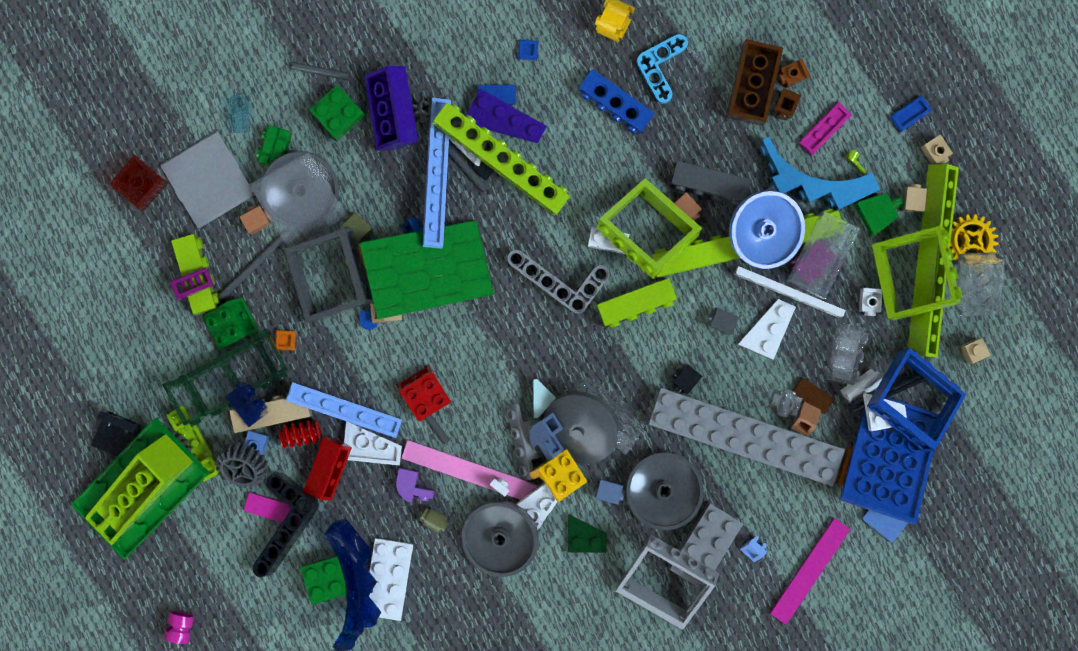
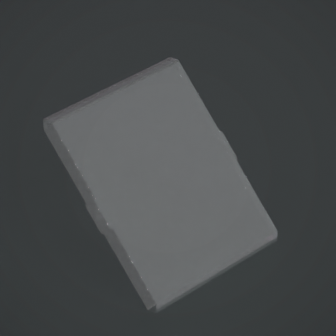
(298, 200)

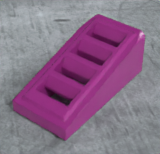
(180, 296)

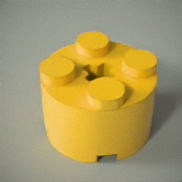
(614, 19)

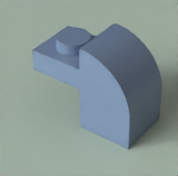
(544, 436)

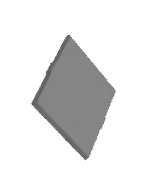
(207, 179)

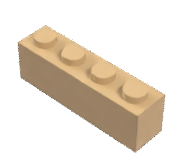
(278, 412)

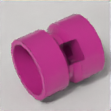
(178, 631)

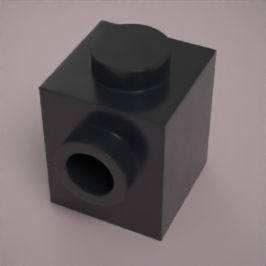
(685, 379)

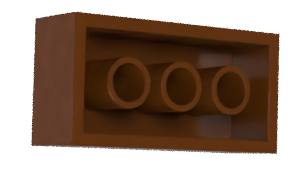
(754, 82)

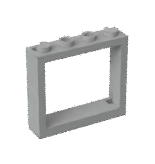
(655, 602)

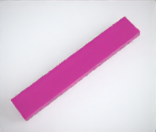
(809, 571)

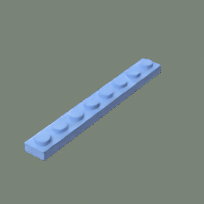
(436, 180)

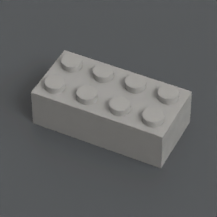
(708, 540)

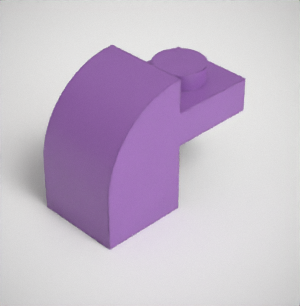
(407, 487)

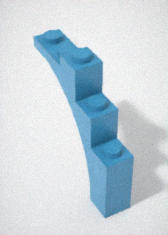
(839, 192)

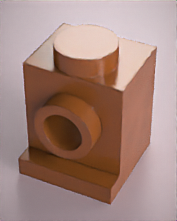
(789, 80)

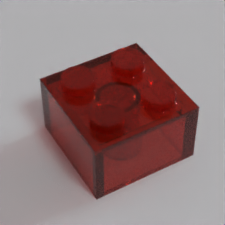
(138, 183)

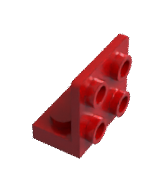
(423, 393)

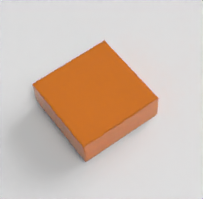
(285, 340)

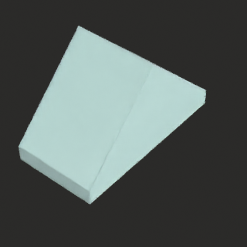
(542, 398)

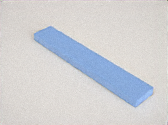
(343, 410)

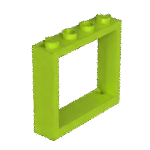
(667, 209)
(886, 278)

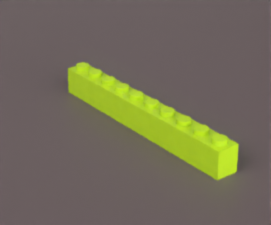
(716, 250)
(930, 270)

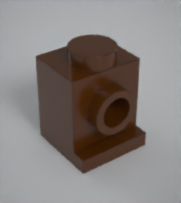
(791, 99)

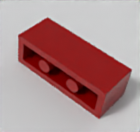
(327, 468)

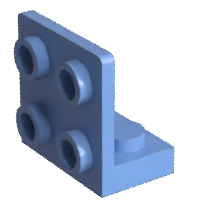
(885, 525)

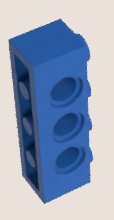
(594, 81)

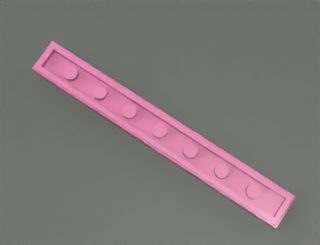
(464, 469)

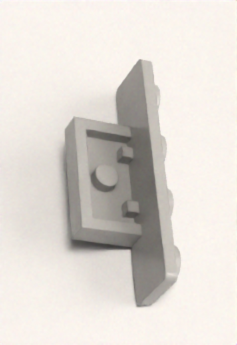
(523, 448)

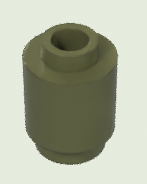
(434, 520)

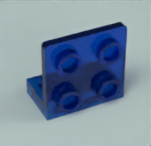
(247, 404)

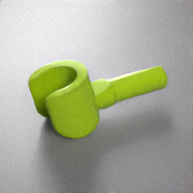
(852, 158)

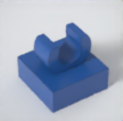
(412, 225)

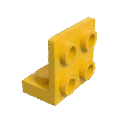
(560, 475)

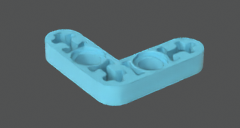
(655, 60)

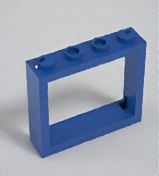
(901, 423)

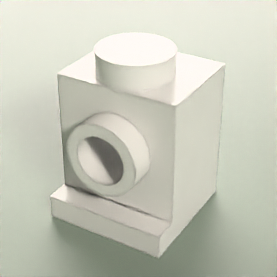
(867, 294)

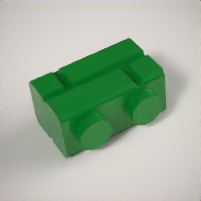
(274, 145)

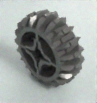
(241, 465)

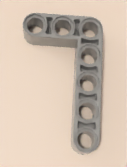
(557, 284)

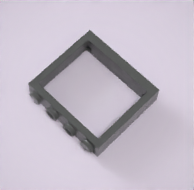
(355, 267)

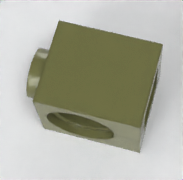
(360, 227)

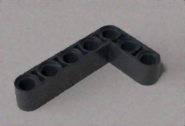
(288, 524)

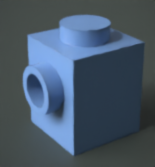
(257, 440)

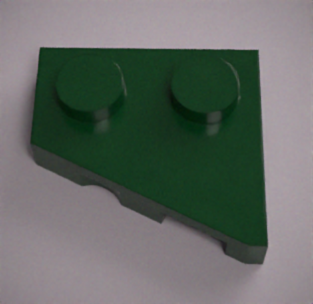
(584, 537)

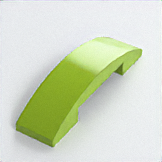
(201, 447)

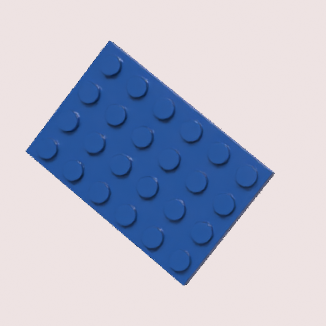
(888, 469)

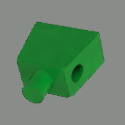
(878, 212)

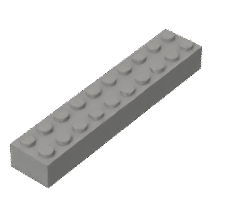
(746, 436)

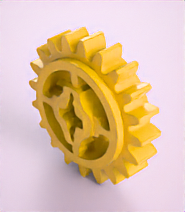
(983, 229)

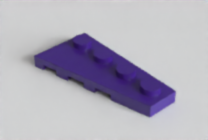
(504, 118)

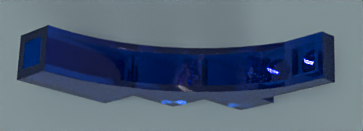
(353, 555)

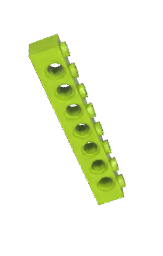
(536, 193)

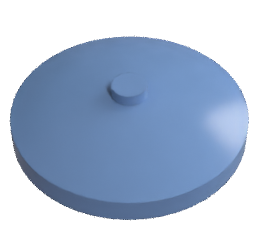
(767, 229)

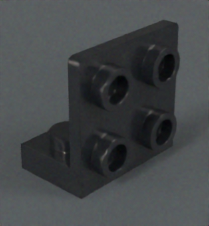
(114, 432)

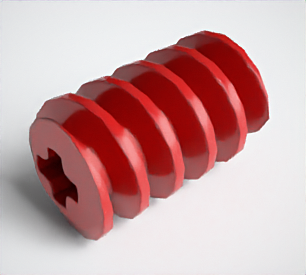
(300, 434)

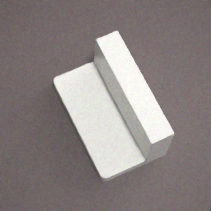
(866, 385)

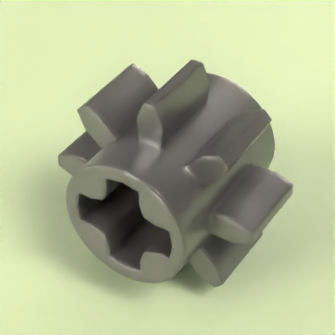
(421, 110)

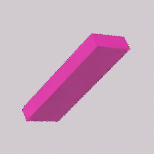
(825, 128)
(267, 507)

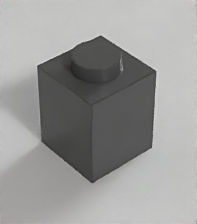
(722, 321)

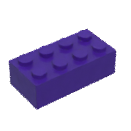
(390, 108)

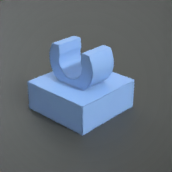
(753, 549)

